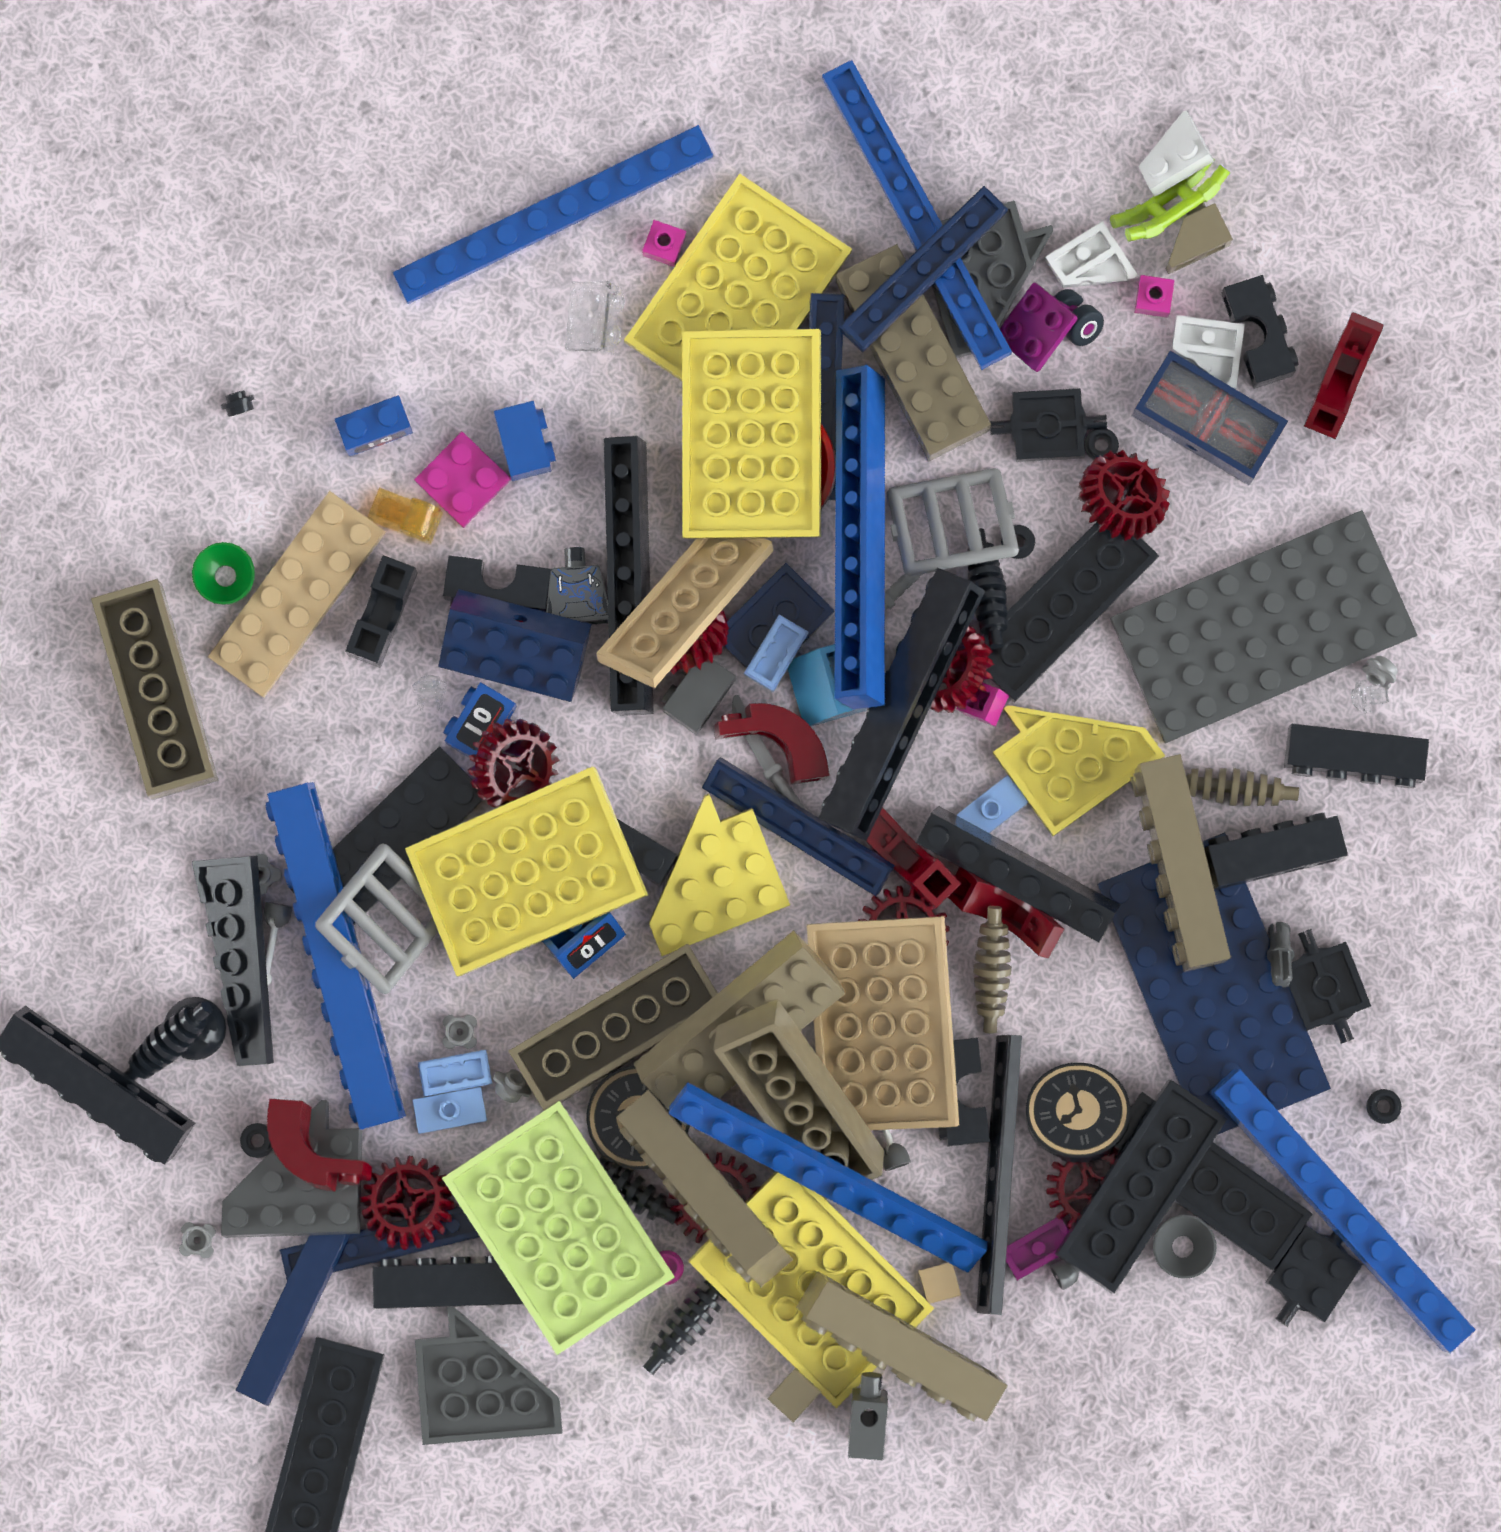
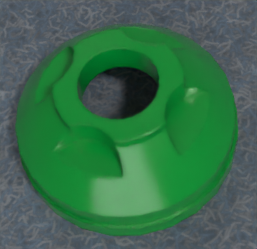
(214, 558)

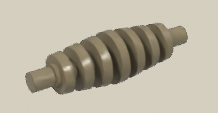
(1248, 788)
(992, 969)

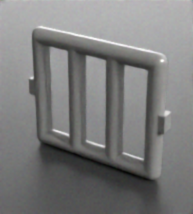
(943, 559)
(351, 956)

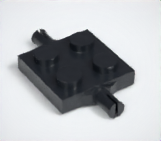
(1048, 425)
(1327, 986)
(1313, 1275)

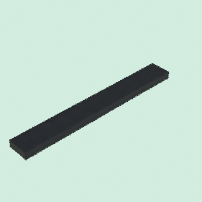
(999, 1173)

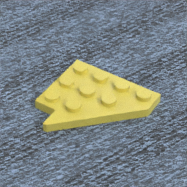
(1071, 761)
(717, 880)

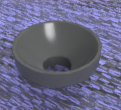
(1203, 1246)

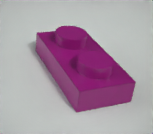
(1035, 1248)

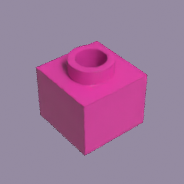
(664, 254)
(1154, 307)
(995, 702)

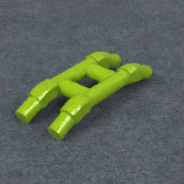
(1164, 217)

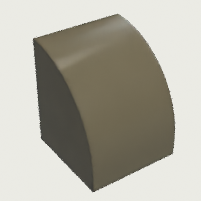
(794, 1395)

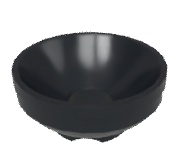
(212, 1035)

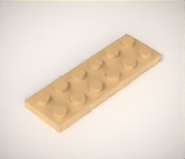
(296, 594)
(682, 606)

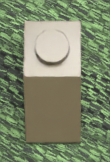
(1199, 236)

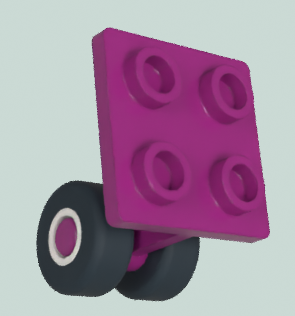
(1044, 320)

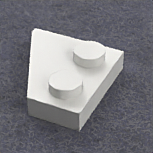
(1175, 156)
(1091, 260)
(1210, 346)

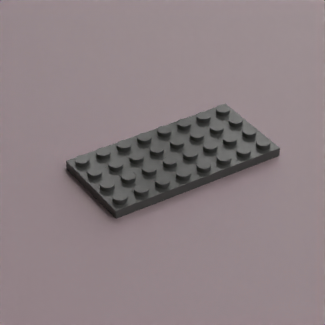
(1263, 626)

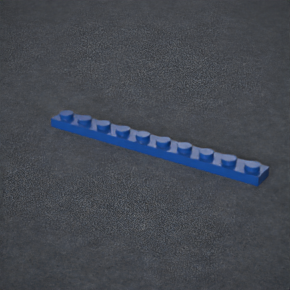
(914, 210)
(553, 214)
(827, 1177)

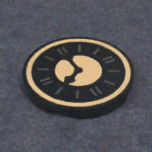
(608, 1101)
(1078, 1112)

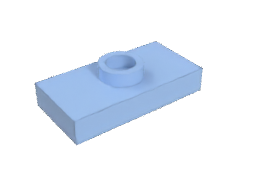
(776, 653)
(994, 805)
(455, 1073)
(449, 1110)

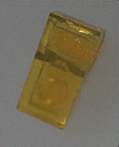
(405, 515)

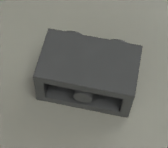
(698, 695)

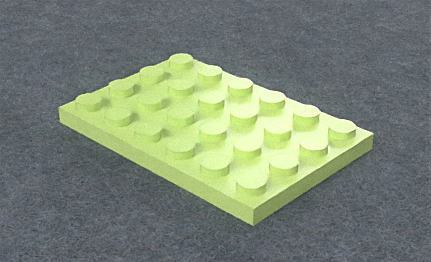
(558, 1228)

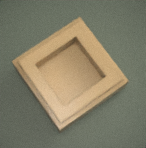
(939, 1283)

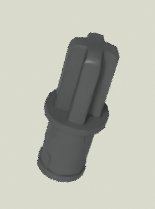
(1280, 954)

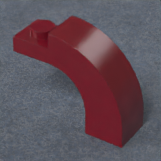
(1343, 375)
(789, 731)
(911, 861)
(1031, 925)
(289, 1136)

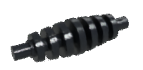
(992, 607)
(168, 1041)
(634, 1193)
(681, 1331)

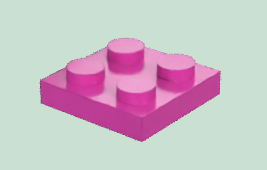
(462, 479)

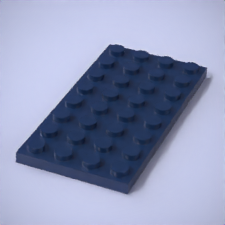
(1221, 1012)

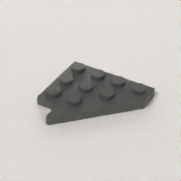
(998, 268)
(281, 1204)
(478, 1390)

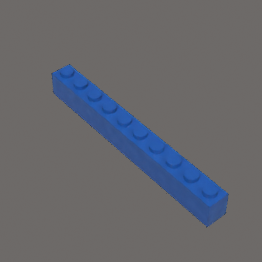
(860, 538)
(345, 991)
(1342, 1211)

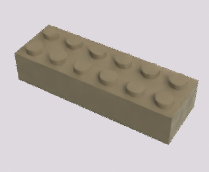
(918, 363)
(154, 689)
(1181, 863)
(613, 1028)
(687, 1053)
(795, 1088)
(709, 1196)
(903, 1347)

